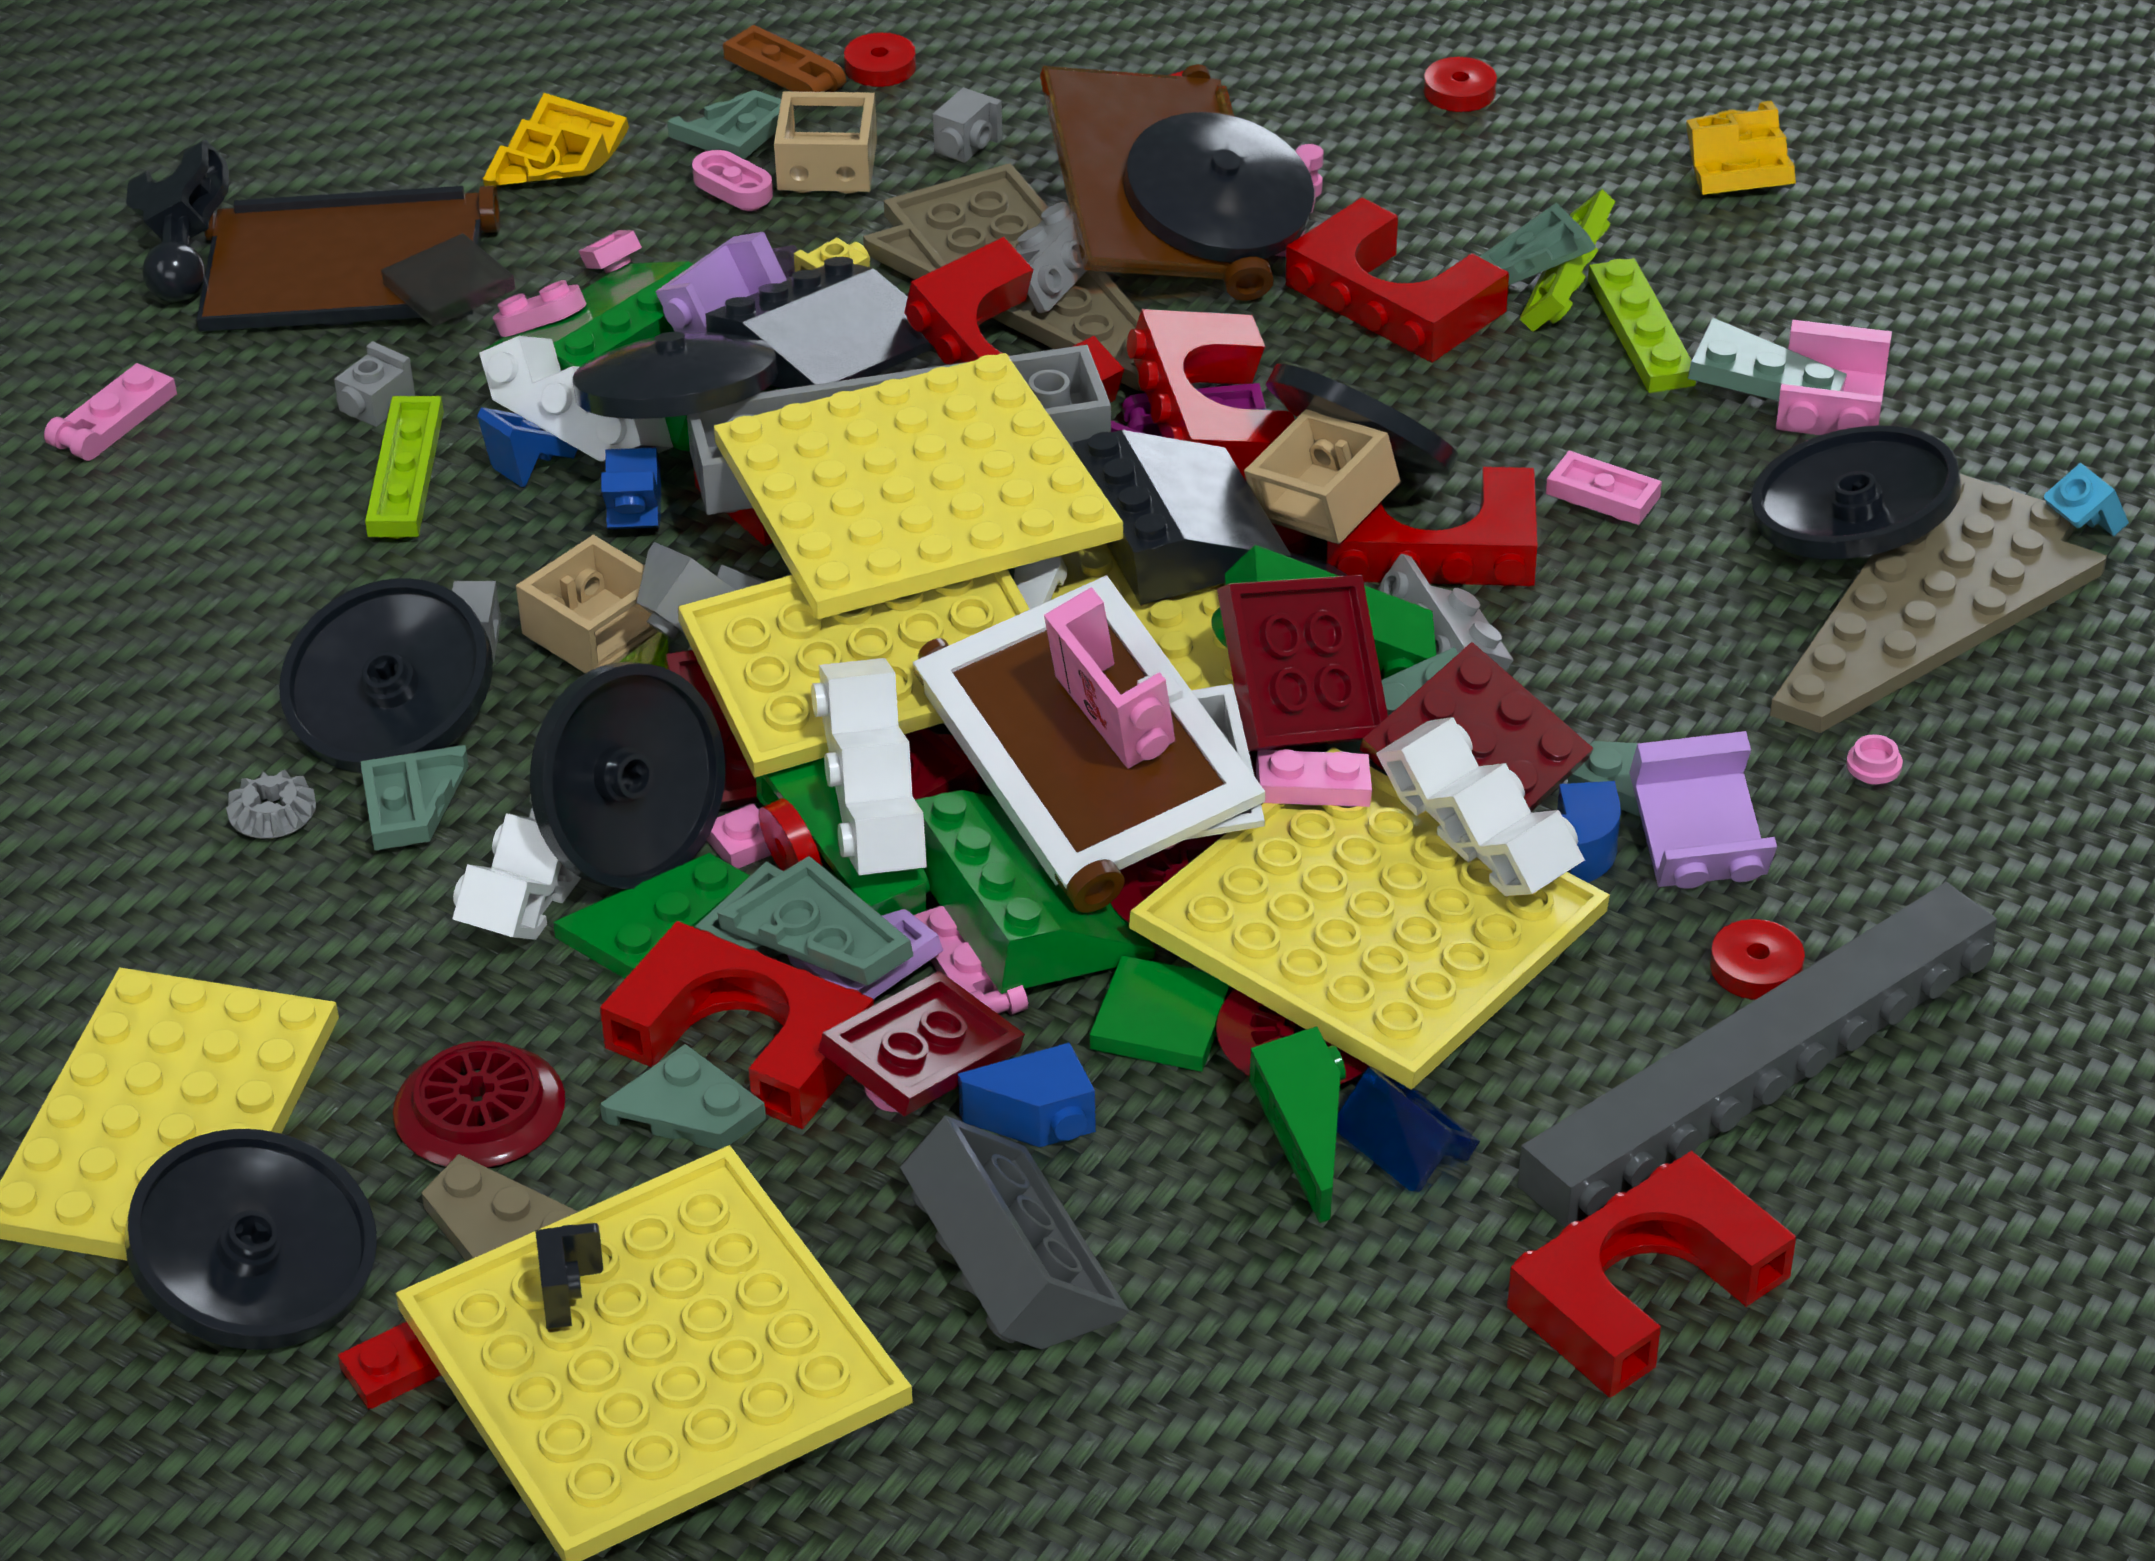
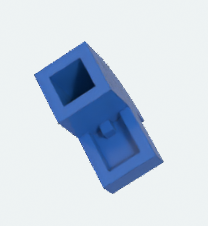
(632, 488)
(1595, 815)

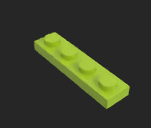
(1555, 285)
(1641, 324)
(404, 467)

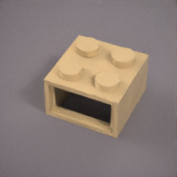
(825, 159)
(1323, 475)
(586, 605)

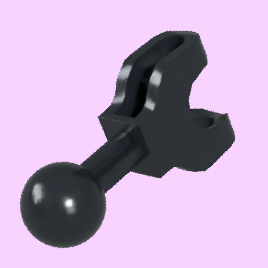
(175, 213)

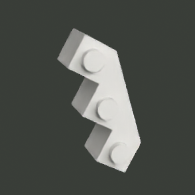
(529, 382)
(869, 766)
(1480, 808)
(518, 884)

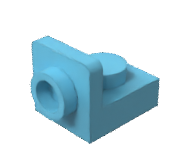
(2087, 499)

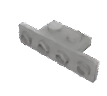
(1054, 256)
(1455, 612)

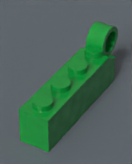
(1400, 628)
(818, 806)

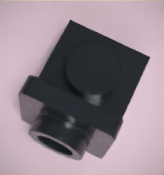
(564, 1257)

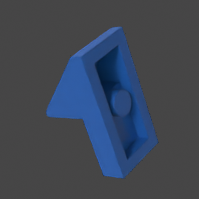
(518, 443)

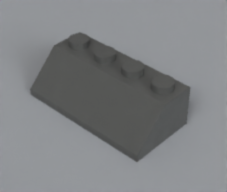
(1010, 1236)

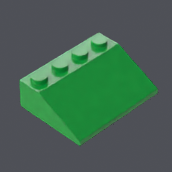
(617, 313)
(1008, 903)

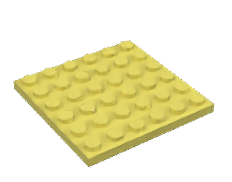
(915, 484)
(1364, 927)
(685, 1360)

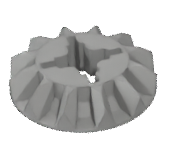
(271, 819)

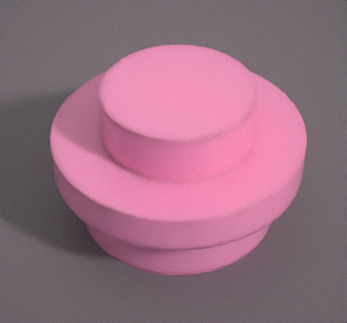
(1874, 760)

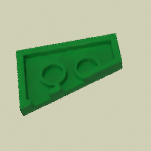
(630, 923)

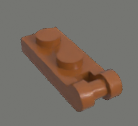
(783, 62)

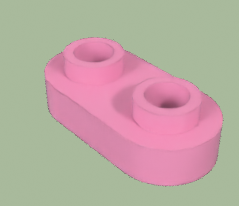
(732, 179)
(553, 304)

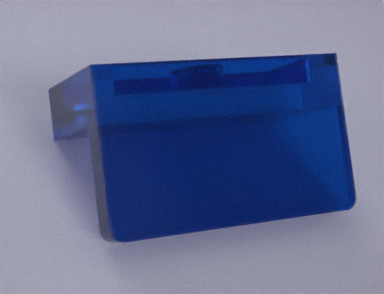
(1401, 1129)

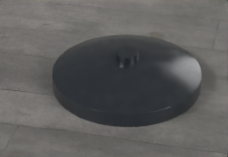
(1218, 186)
(674, 375)
(1413, 445)
(1856, 492)
(386, 673)
(627, 774)
(250, 1239)

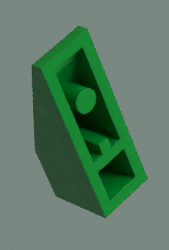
(1299, 1093)

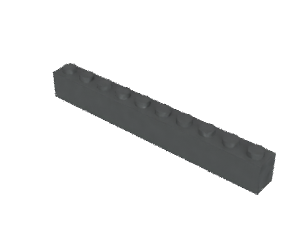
(1755, 1054)

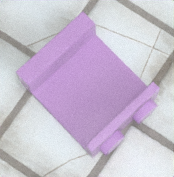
(725, 273)
(1699, 810)

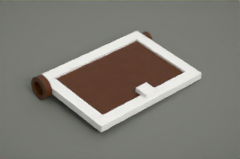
(1055, 769)

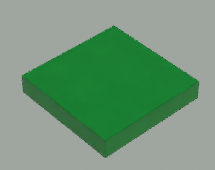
(1159, 1013)

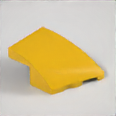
(557, 143)
(1739, 150)

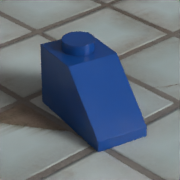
(1030, 1097)

